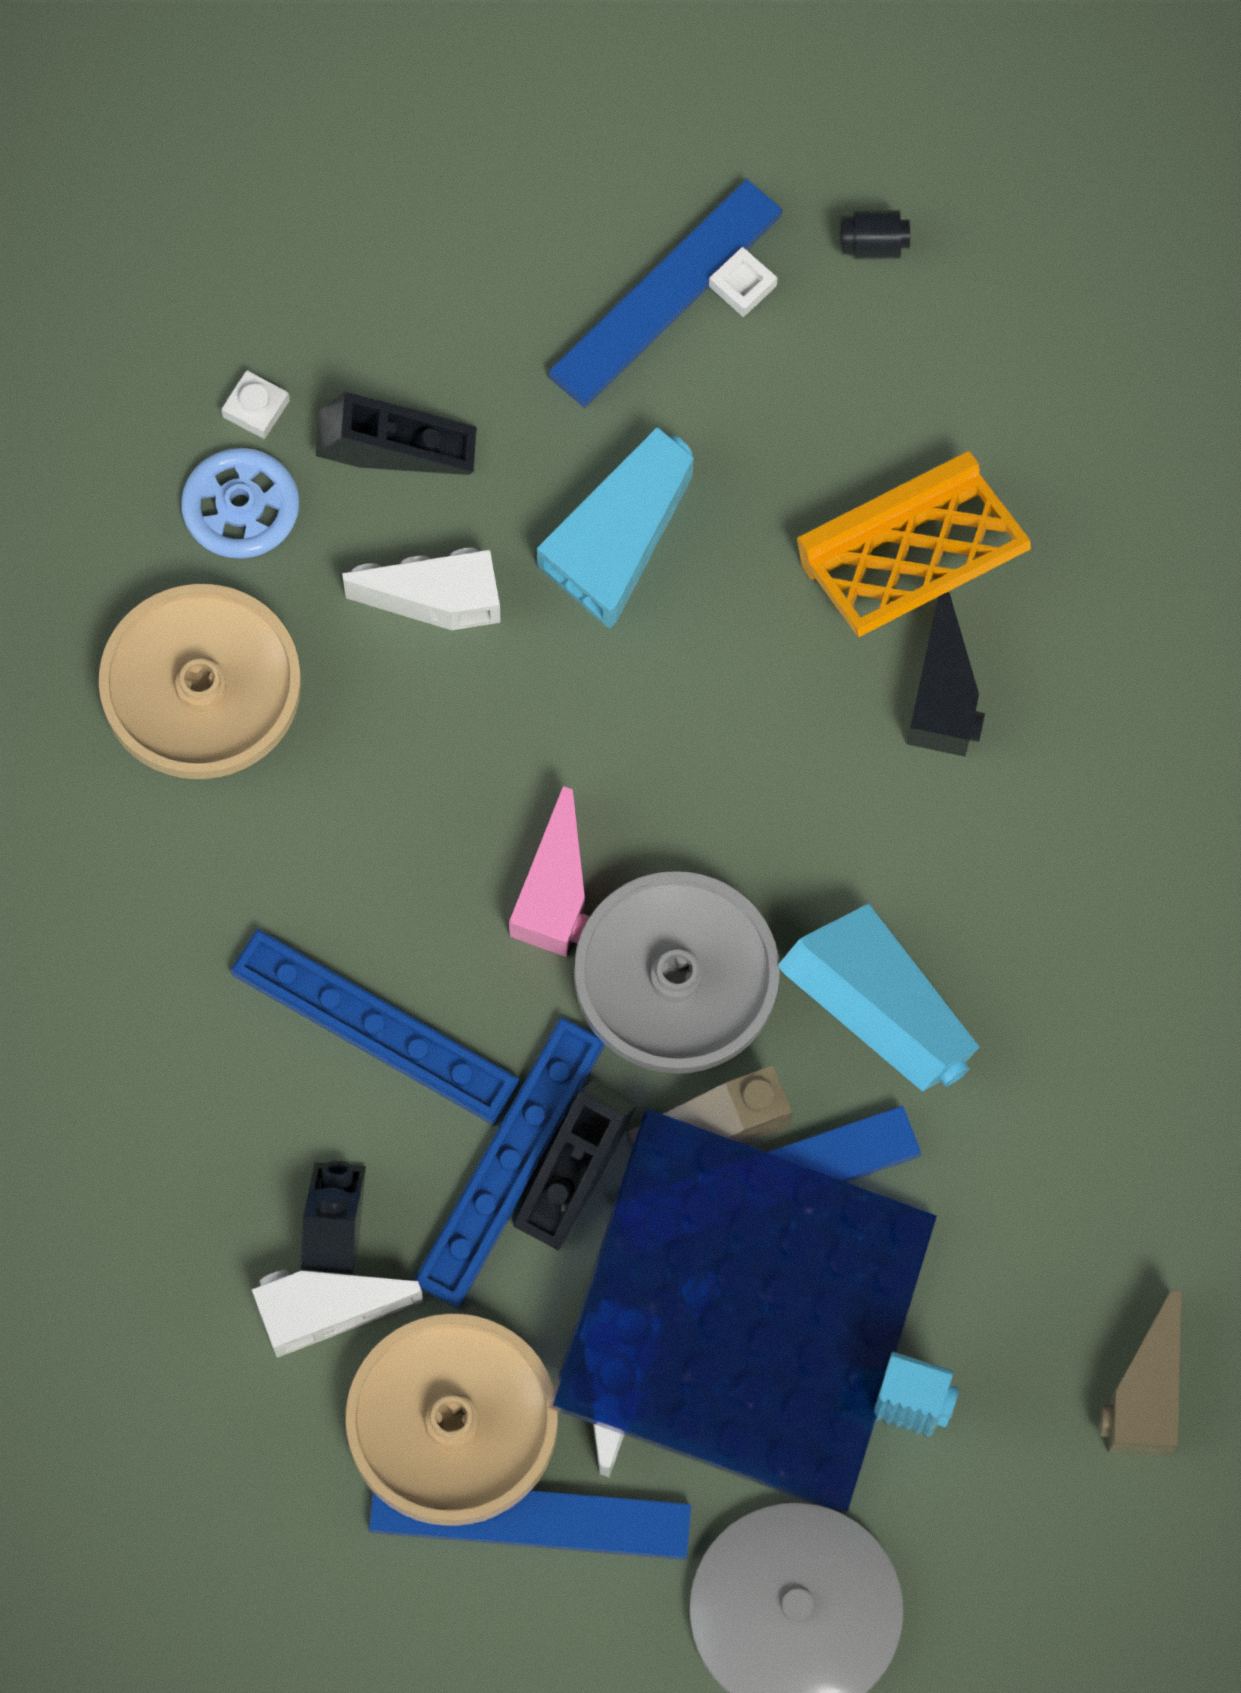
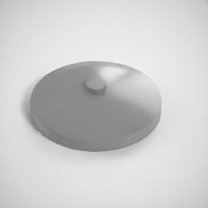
(676, 972)
(796, 1604)

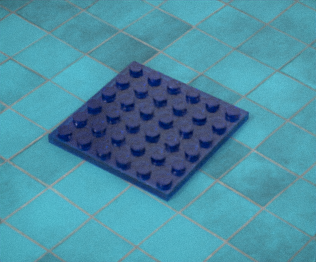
(743, 1311)

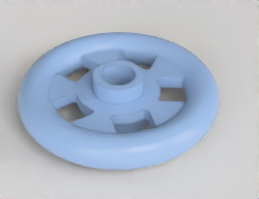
(258, 537)

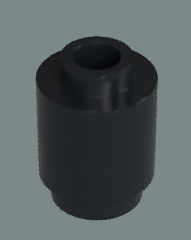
(874, 234)

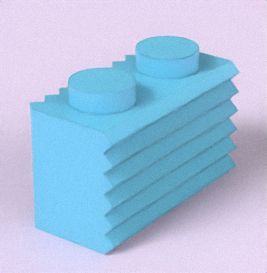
(916, 1395)

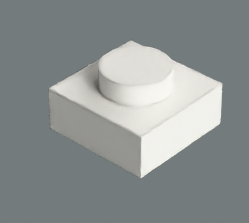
(743, 282)
(255, 404)

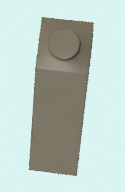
(738, 1109)
(1146, 1401)

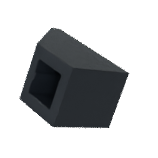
(333, 1217)

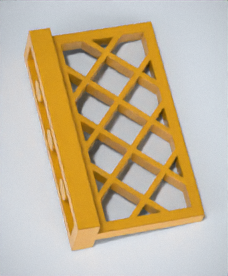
(894, 519)

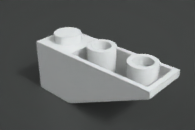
(439, 591)

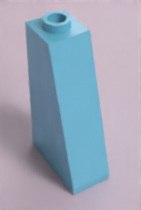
(615, 530)
(882, 997)

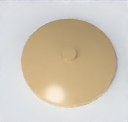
(200, 681)
(451, 1419)

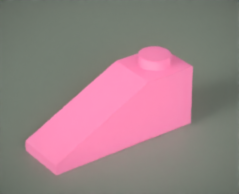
(553, 895)

